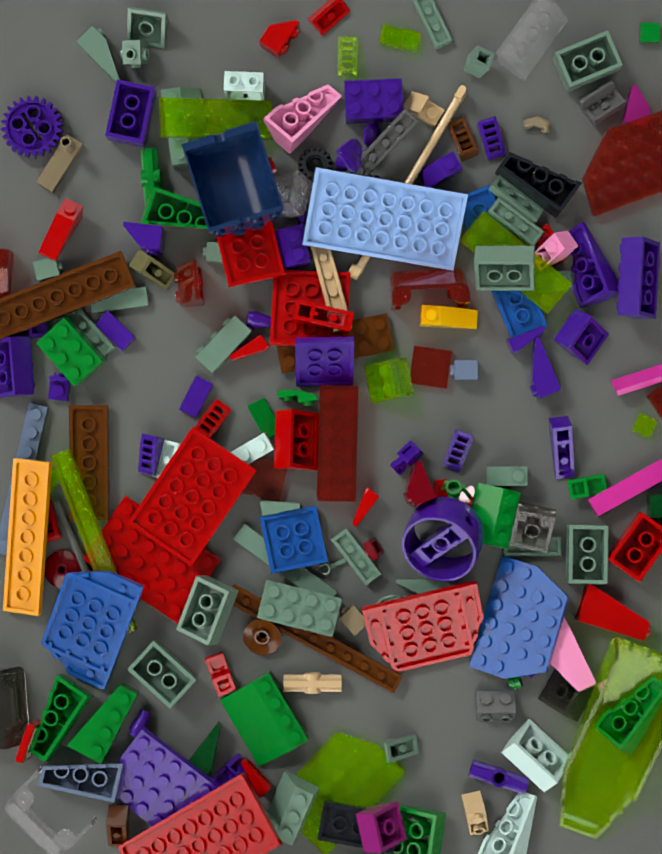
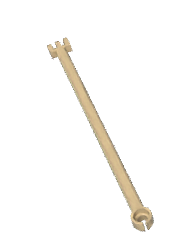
(356, 270)

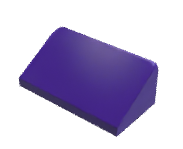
(115, 331)

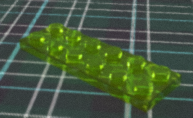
(210, 116)
(549, 283)

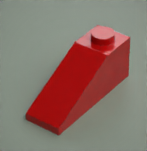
(61, 229)
(322, 315)

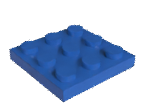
(293, 539)

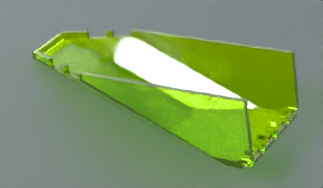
(597, 774)

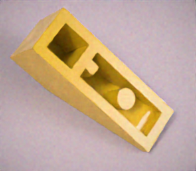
(448, 317)

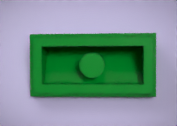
(263, 417)

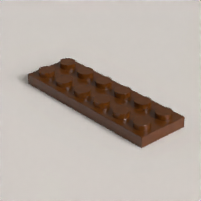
(370, 336)
(91, 453)

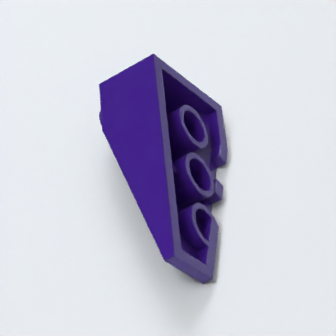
(592, 273)

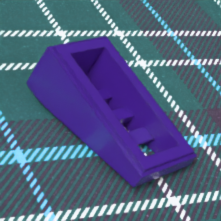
(480, 124)
(518, 342)
(469, 438)
(145, 445)

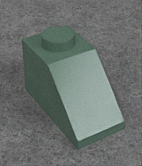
(506, 476)

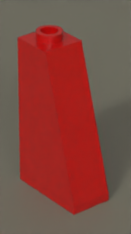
(607, 613)

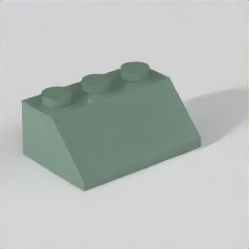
(504, 268)
(292, 805)

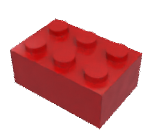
(637, 547)

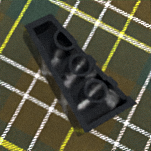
(541, 185)

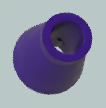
(258, 320)
(140, 721)

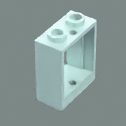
(241, 83)

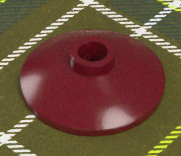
(60, 558)

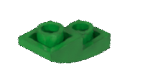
(303, 397)

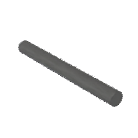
(71, 536)

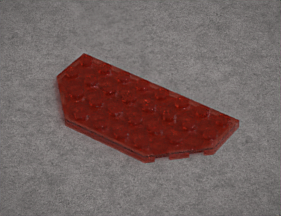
(625, 165)

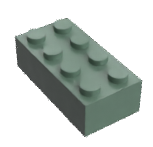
(299, 608)

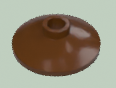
(262, 644)

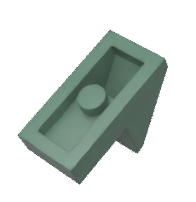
(401, 747)

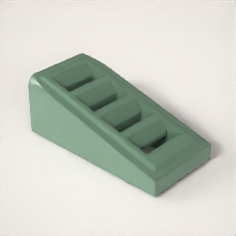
(275, 507)

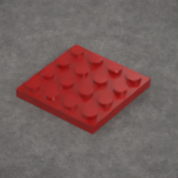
(305, 287)

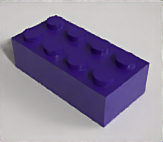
(638, 278)

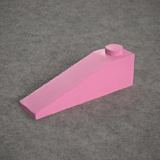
(296, 120)
(570, 660)

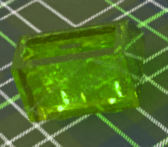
(388, 380)

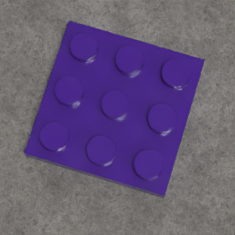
(324, 361)

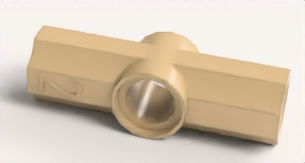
(312, 683)

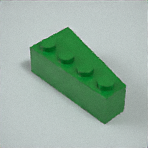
(172, 210)
(62, 711)
(101, 730)

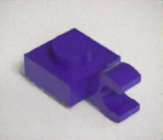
(407, 455)

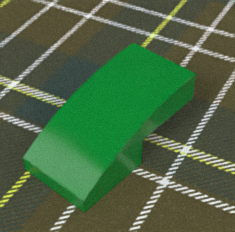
(586, 486)

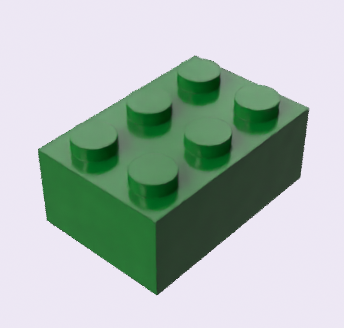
(71, 351)

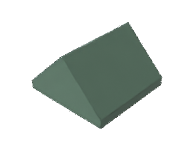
(148, 26)

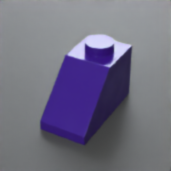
(441, 170)

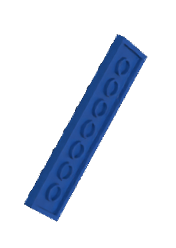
(515, 308)

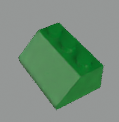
(497, 512)

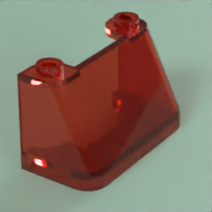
(404, 282)

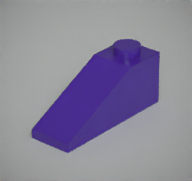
(542, 375)
(562, 446)

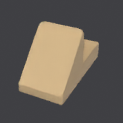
(423, 108)

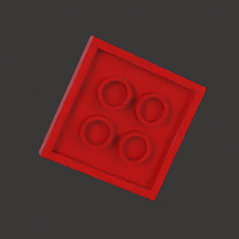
(250, 256)

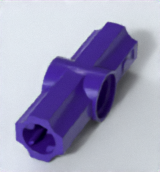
(510, 780)

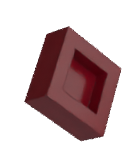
(373, 548)

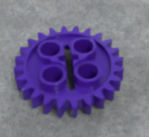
(18, 137)

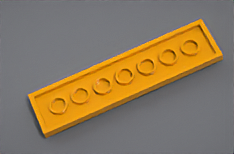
(27, 536)

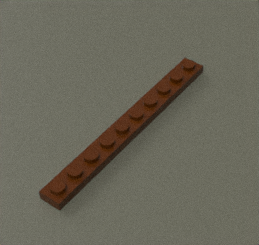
(327, 646)

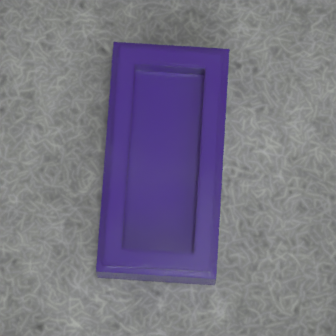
(196, 396)

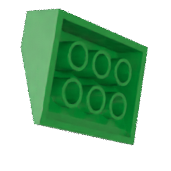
(264, 719)
(422, 829)

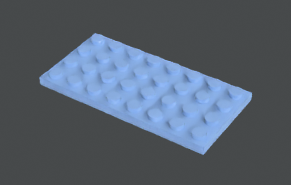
(384, 219)

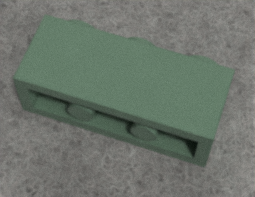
(223, 344)

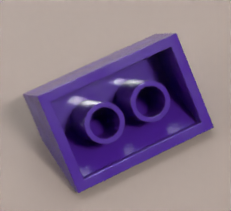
(16, 367)

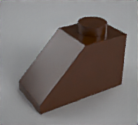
(117, 824)

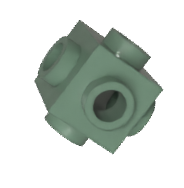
(135, 53)

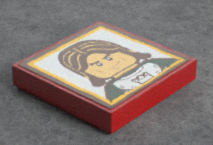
(23, 752)

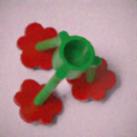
(454, 489)

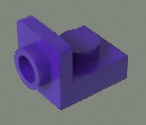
(59, 387)

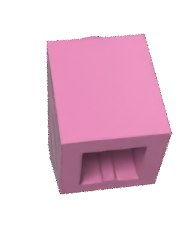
(556, 247)

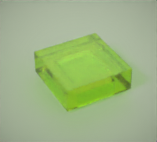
(644, 425)

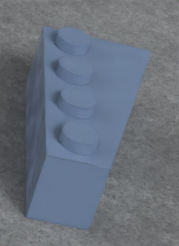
(87, 780)

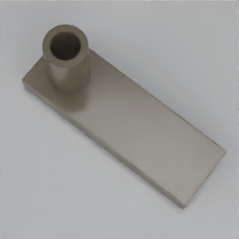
(59, 163)

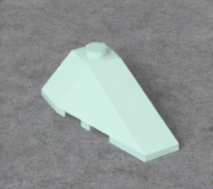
(514, 829)

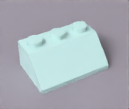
(536, 755)

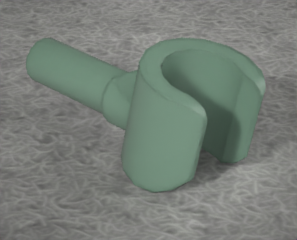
(332, 565)

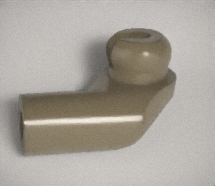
(539, 122)

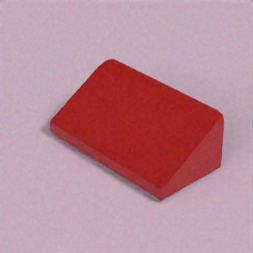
(328, 15)

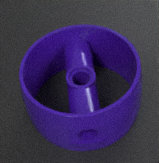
(426, 555)

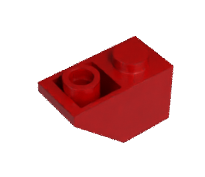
(279, 36)

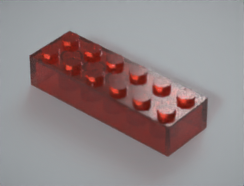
(337, 443)

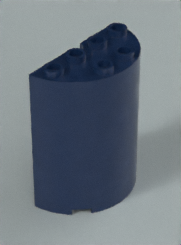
(234, 180)

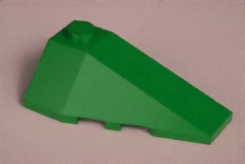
(631, 718)

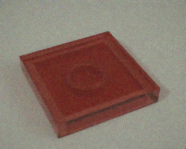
(430, 367)
(266, 481)

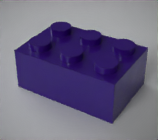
(373, 100)
(131, 113)

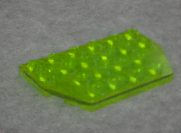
(347, 773)

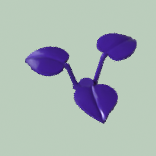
(351, 150)

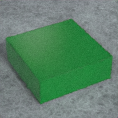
(650, 33)

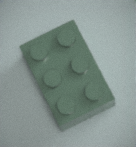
(587, 61)
(586, 554)
(207, 610)
(162, 673)

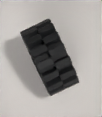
(314, 154)

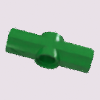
(150, 171)

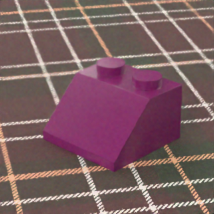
(381, 827)

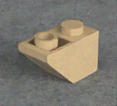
(475, 813)

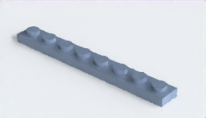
(27, 449)

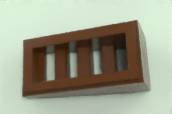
(467, 150)

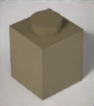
(352, 619)

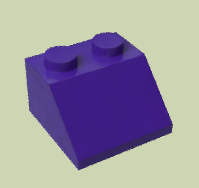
(149, 237)
(290, 246)
(581, 336)

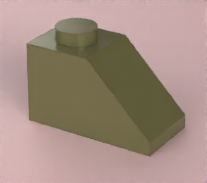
(152, 269)

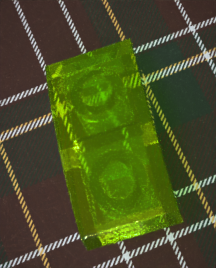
(399, 38)

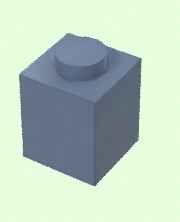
(464, 370)

